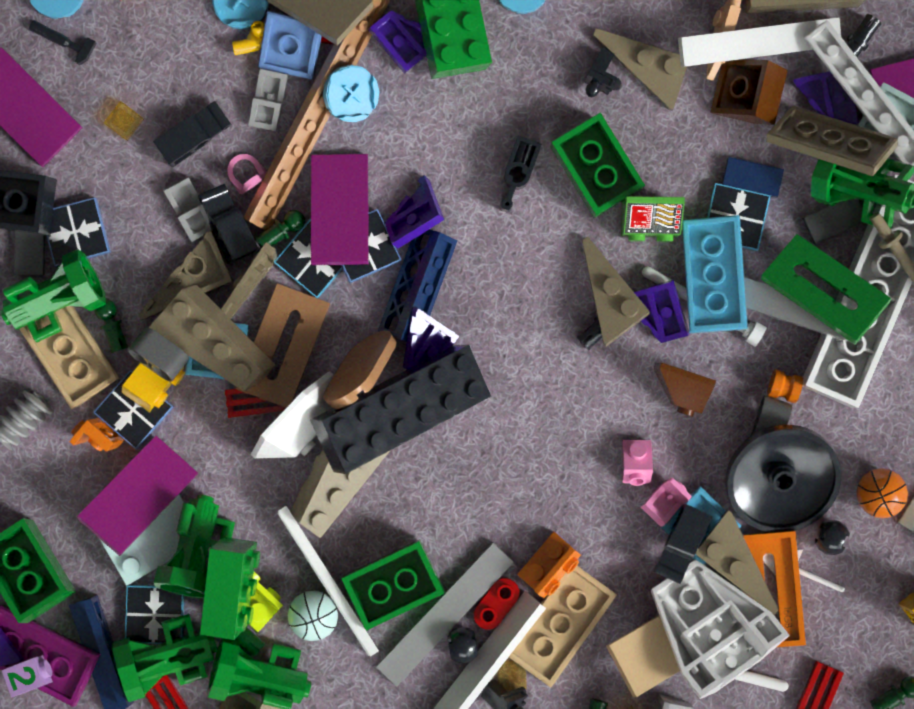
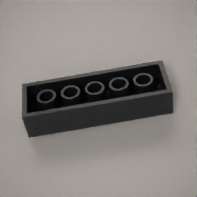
(401, 408)

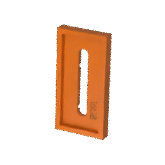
(784, 549)

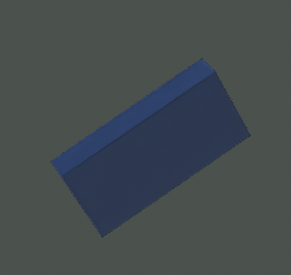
(753, 177)

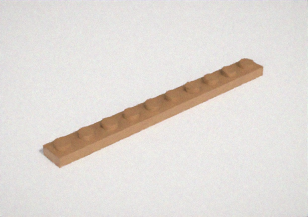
(307, 126)

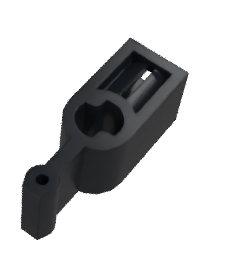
(192, 134)
(515, 163)
(227, 224)
(682, 543)

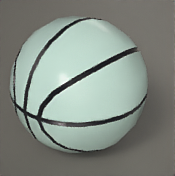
(312, 615)

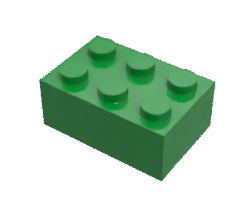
(453, 36)
(597, 165)
(30, 572)
(393, 584)
(229, 588)

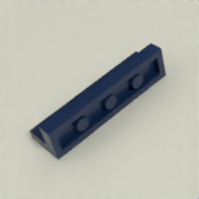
(423, 285)
(96, 635)

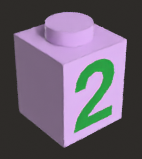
(27, 675)

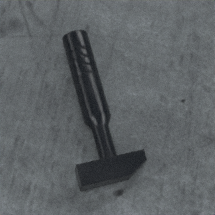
(64, 41)

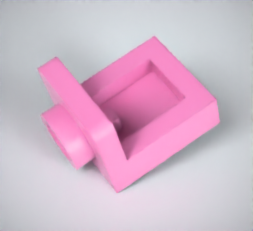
(637, 462)
(666, 501)

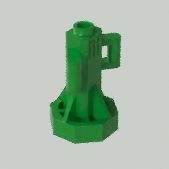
(837, 184)
(70, 285)
(187, 569)
(144, 664)
(237, 672)

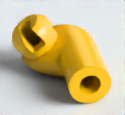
(252, 42)

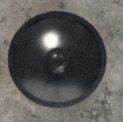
(783, 478)

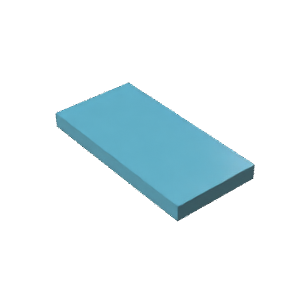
(714, 274)

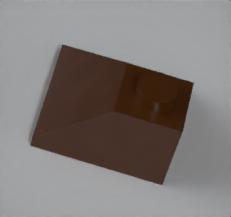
(684, 388)

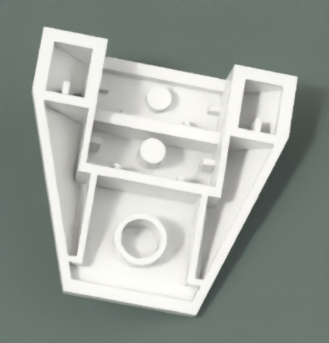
(293, 430)
(714, 628)

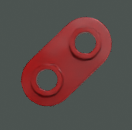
(496, 603)

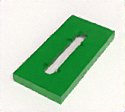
(846, 322)

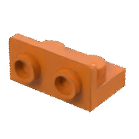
(97, 434)
(549, 565)

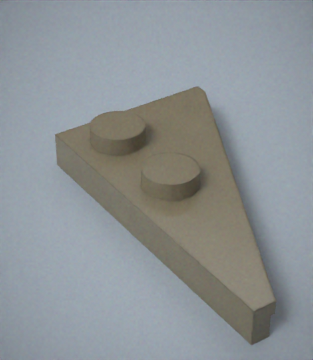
(653, 66)
(201, 268)
(249, 281)
(615, 301)
(731, 557)

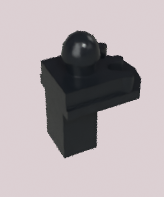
(598, 78)
(500, 698)

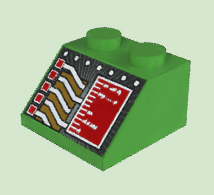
(652, 218)

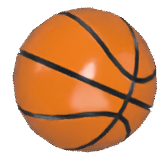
(882, 493)

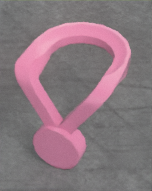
(251, 182)

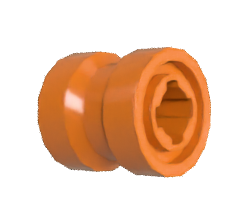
(785, 386)

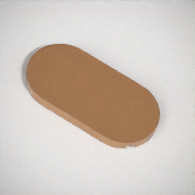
(359, 369)

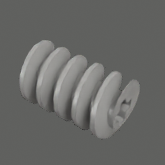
(23, 418)

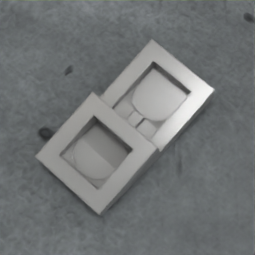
(268, 99)
(188, 208)

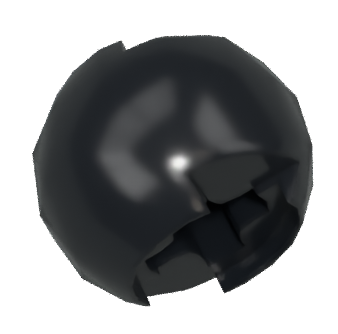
(832, 537)
(462, 645)

